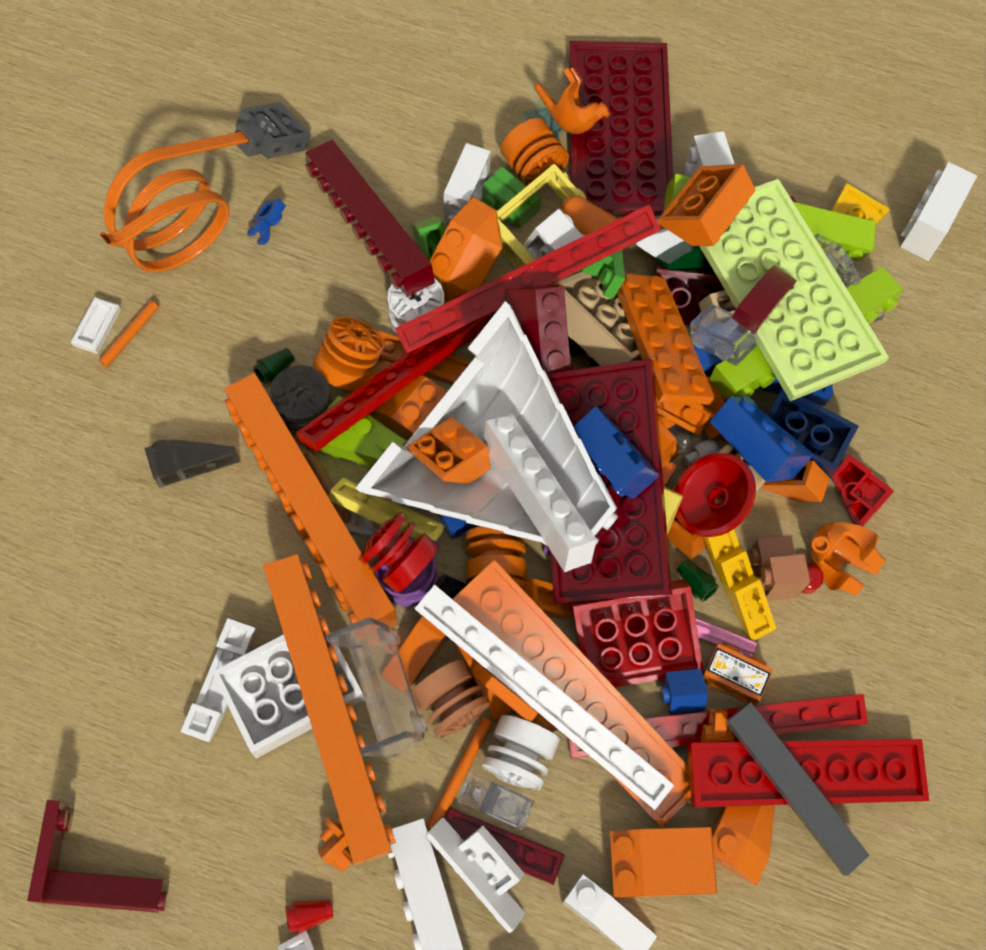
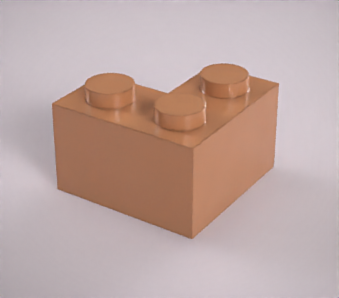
(779, 568)

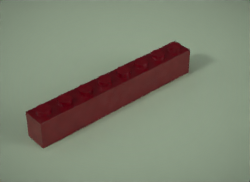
(369, 219)

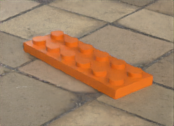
(664, 339)

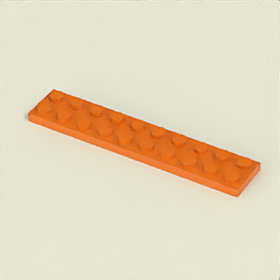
(519, 623)

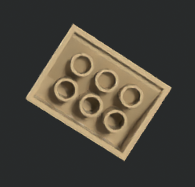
(597, 321)

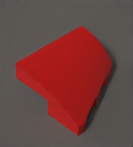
(860, 490)

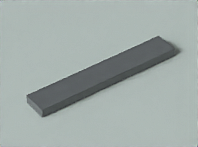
(797, 789)

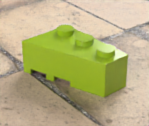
(361, 442)

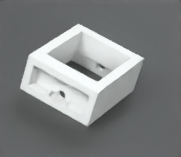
(466, 180)

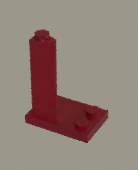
(82, 888)

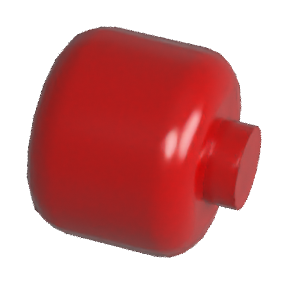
(816, 579)

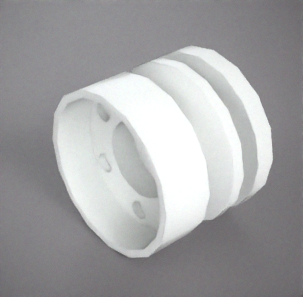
(404, 309)
(522, 747)

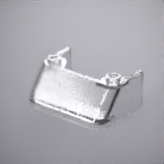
(383, 686)

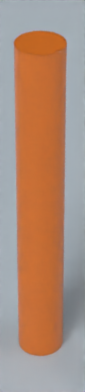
(128, 334)

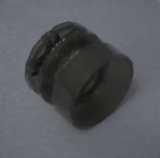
(286, 391)

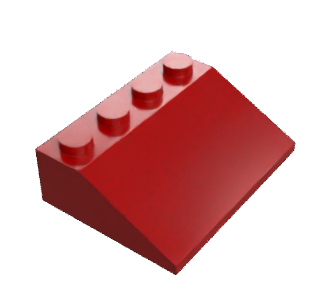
(634, 641)

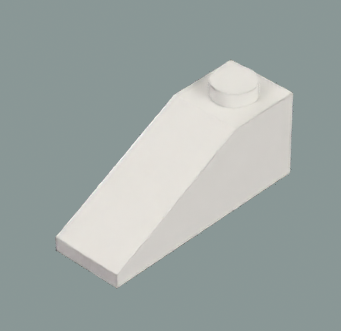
(608, 916)

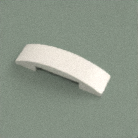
(211, 706)

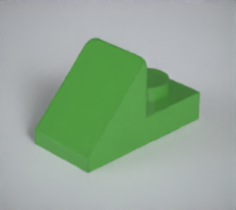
(610, 272)

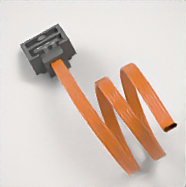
(259, 130)

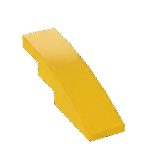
(741, 585)

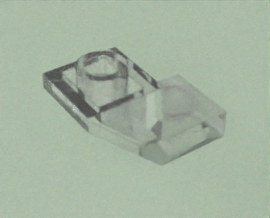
(496, 801)

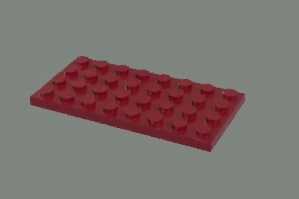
(629, 154)
(634, 551)

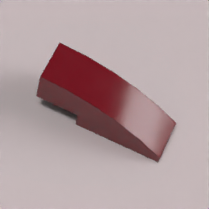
(763, 299)

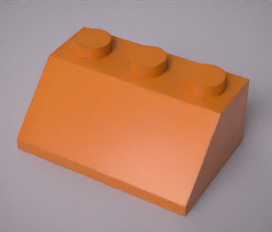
(708, 204)

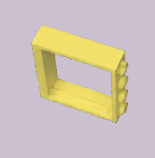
(559, 184)

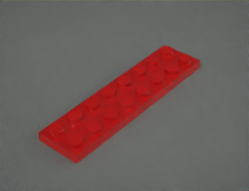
(841, 769)

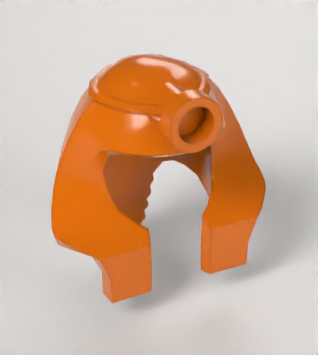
(568, 112)
(845, 543)

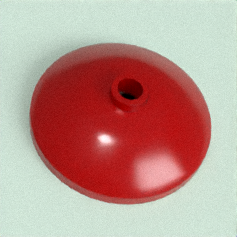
(706, 485)

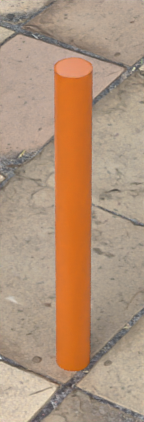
(460, 772)

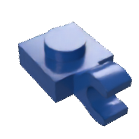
(267, 216)

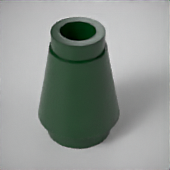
(271, 365)
(702, 583)

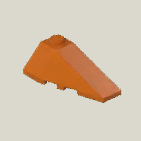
(743, 840)

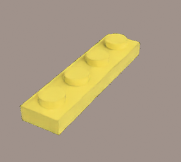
(381, 509)

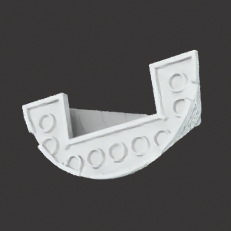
(497, 382)

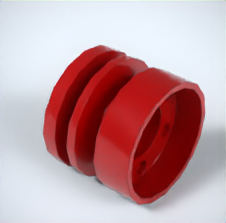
(398, 552)

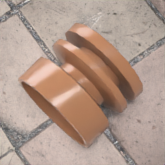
(452, 702)

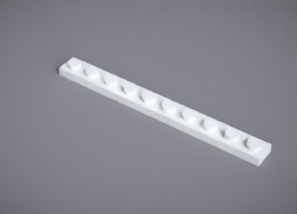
(544, 697)

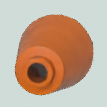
(586, 215)

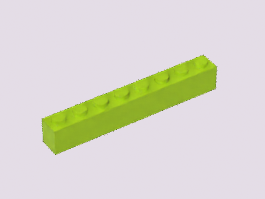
(851, 232)
(872, 295)

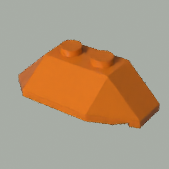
(467, 249)

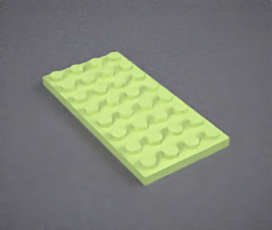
(817, 327)

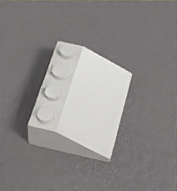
(267, 695)

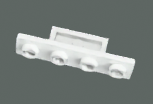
(483, 868)

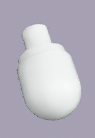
(700, 450)

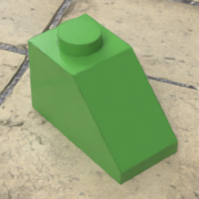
(428, 234)

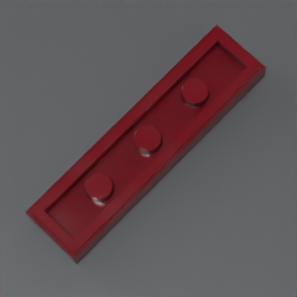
(528, 855)

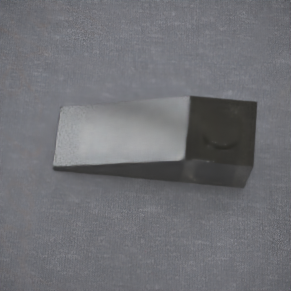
(180, 460)

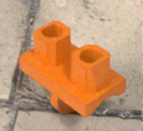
(334, 850)

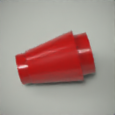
(307, 914)

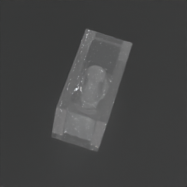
(721, 335)

